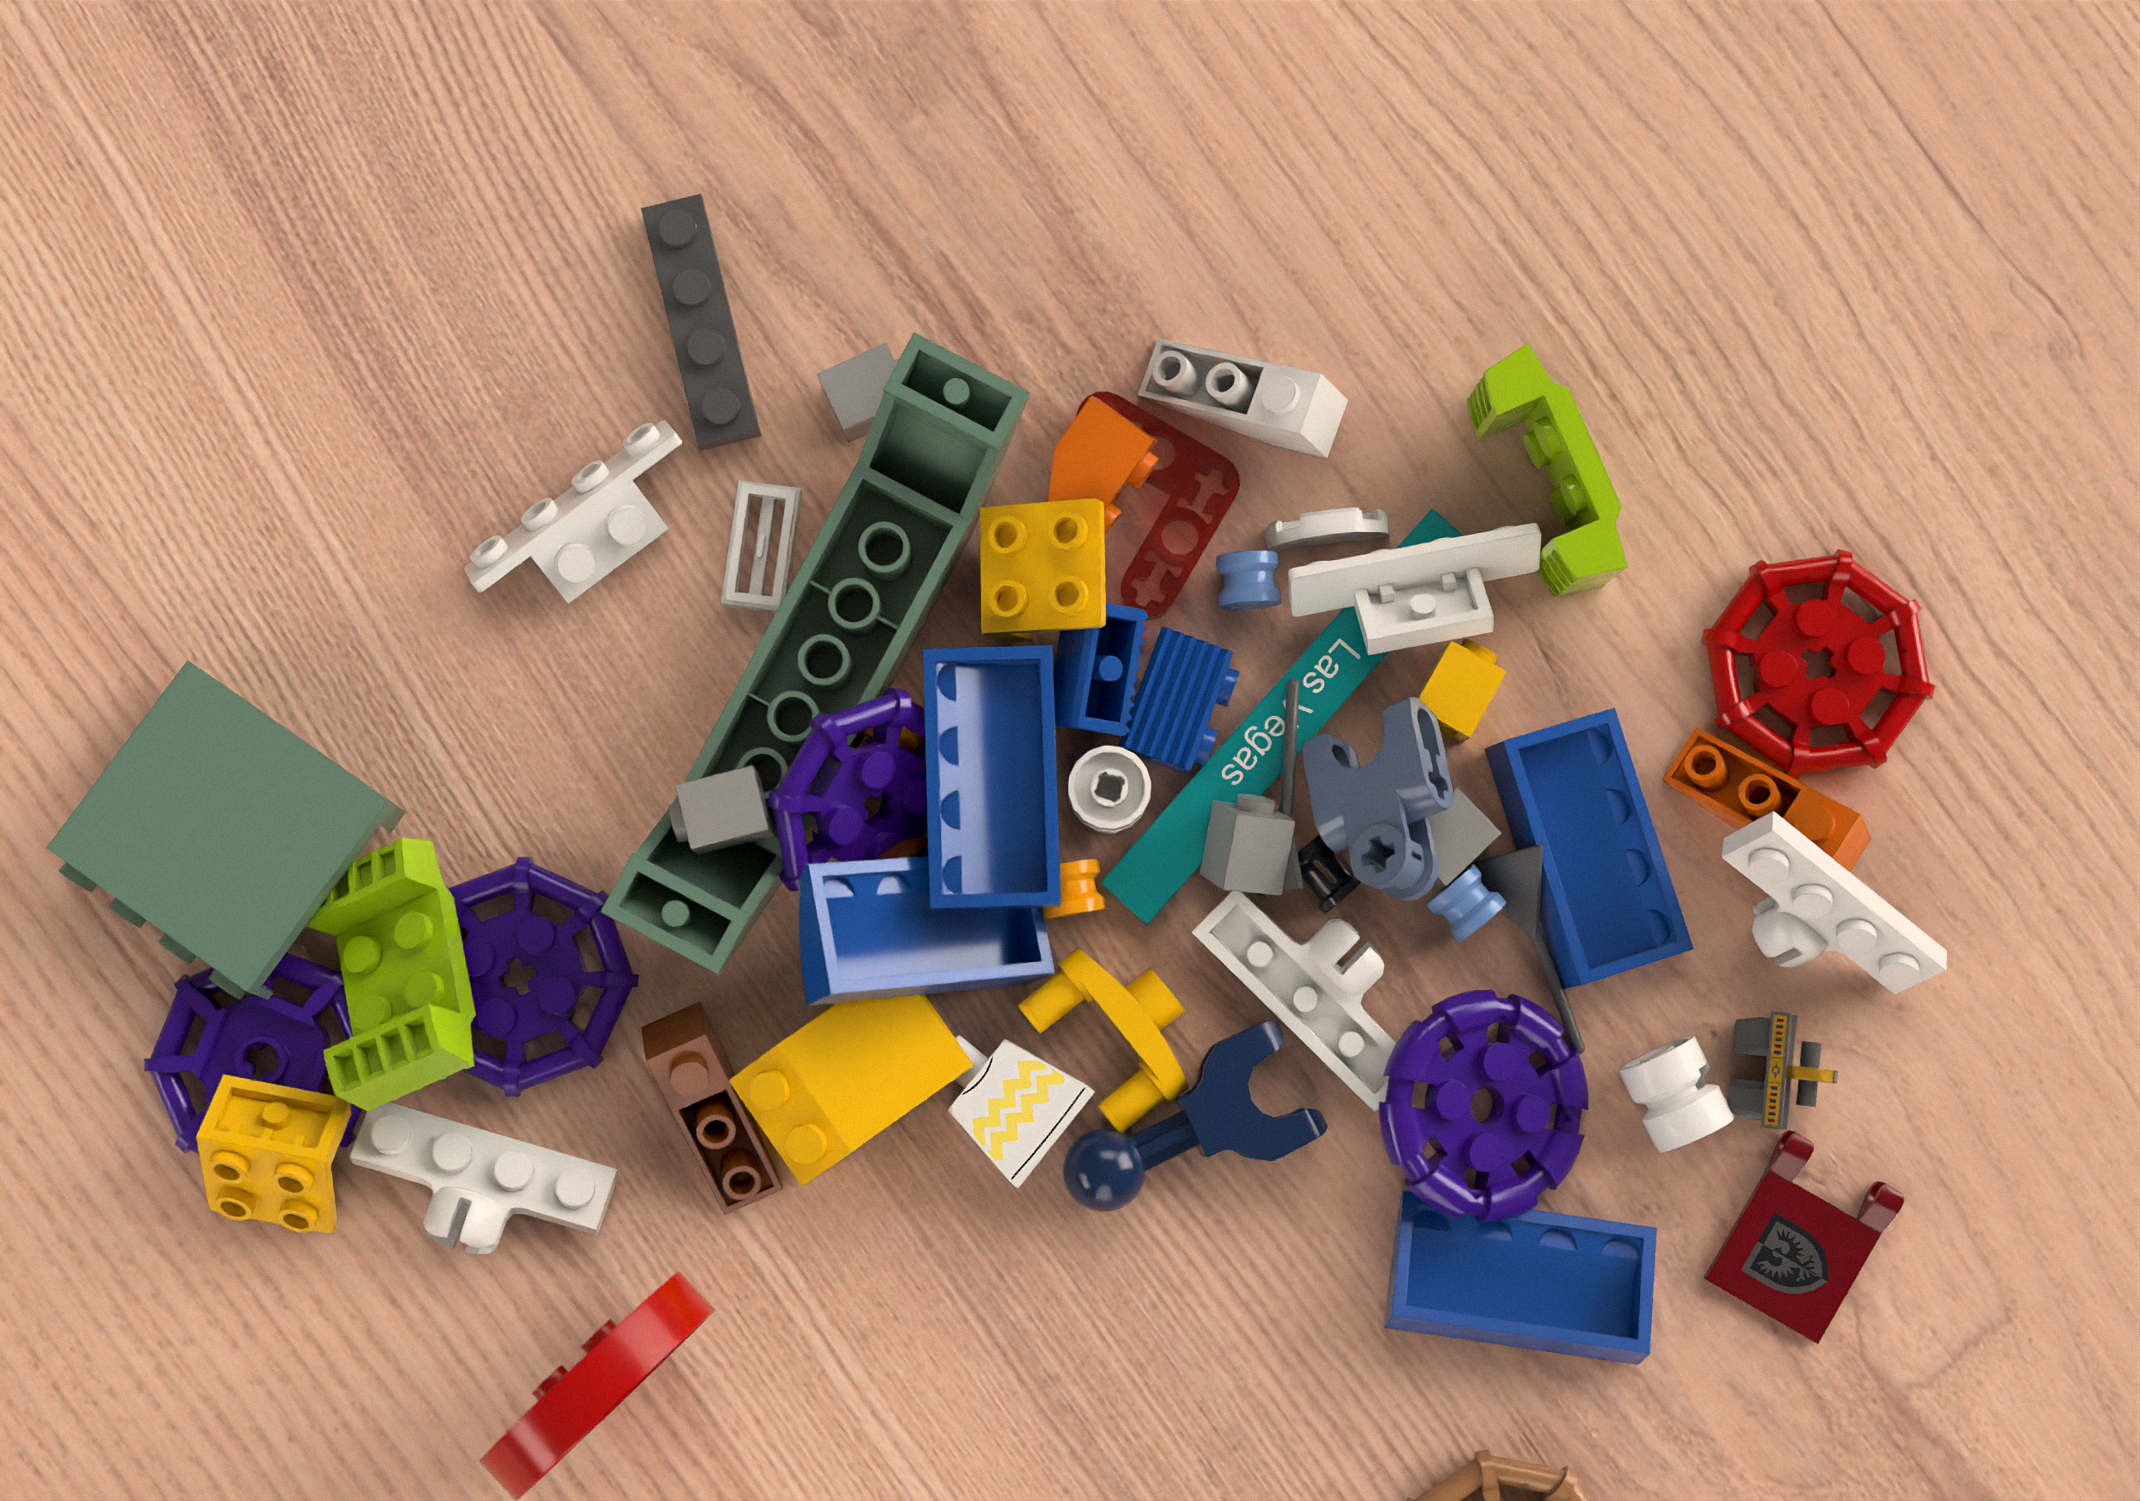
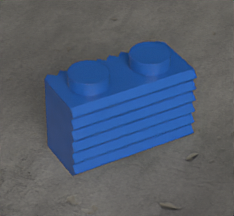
(1097, 673)
(1177, 701)

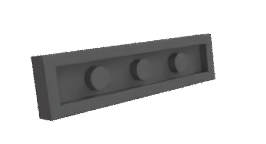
(701, 322)

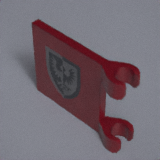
(1795, 1250)

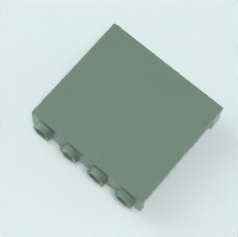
(219, 830)

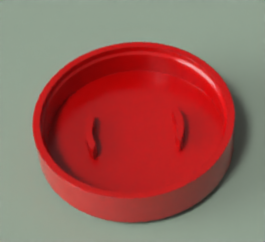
(580, 1399)

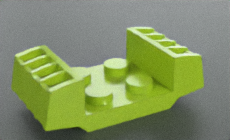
(1559, 441)
(399, 976)

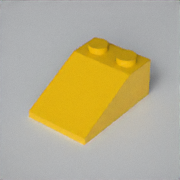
(848, 1078)

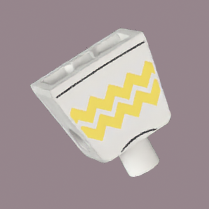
(1016, 1106)

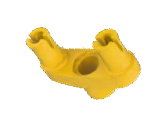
(1138, 1013)

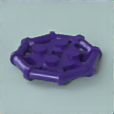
(847, 782)
(559, 972)
(242, 1028)

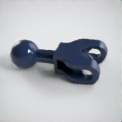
(1216, 1115)

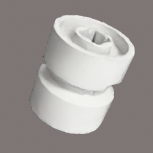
(1109, 789)
(1676, 1094)

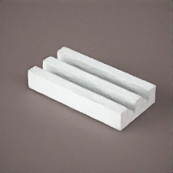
(769, 494)

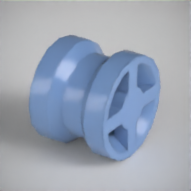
(1248, 580)
(1466, 903)

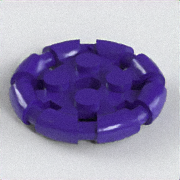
(1517, 1112)

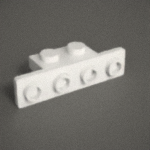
(586, 527)
(1418, 590)

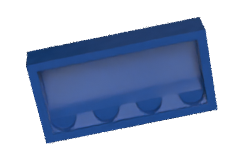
(991, 778)
(1603, 869)
(875, 937)
(1524, 1281)

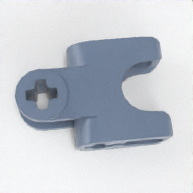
(1385, 804)

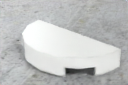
(1327, 528)

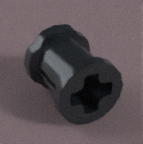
(1328, 893)

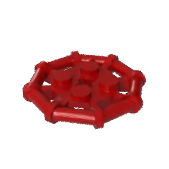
(1853, 656)

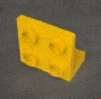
(1042, 568)
(272, 1153)

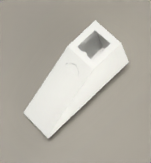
(1246, 396)

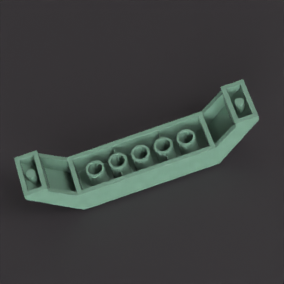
(834, 634)

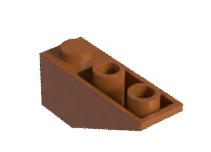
(713, 1118)

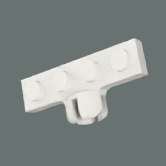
(1825, 908)
(1308, 987)
(481, 1176)

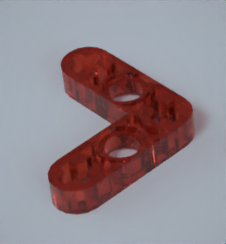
(1178, 482)

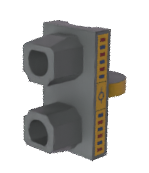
(1771, 1099)

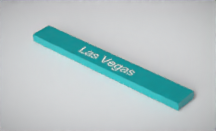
(1251, 755)

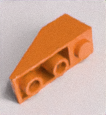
(1100, 459)
(1745, 789)

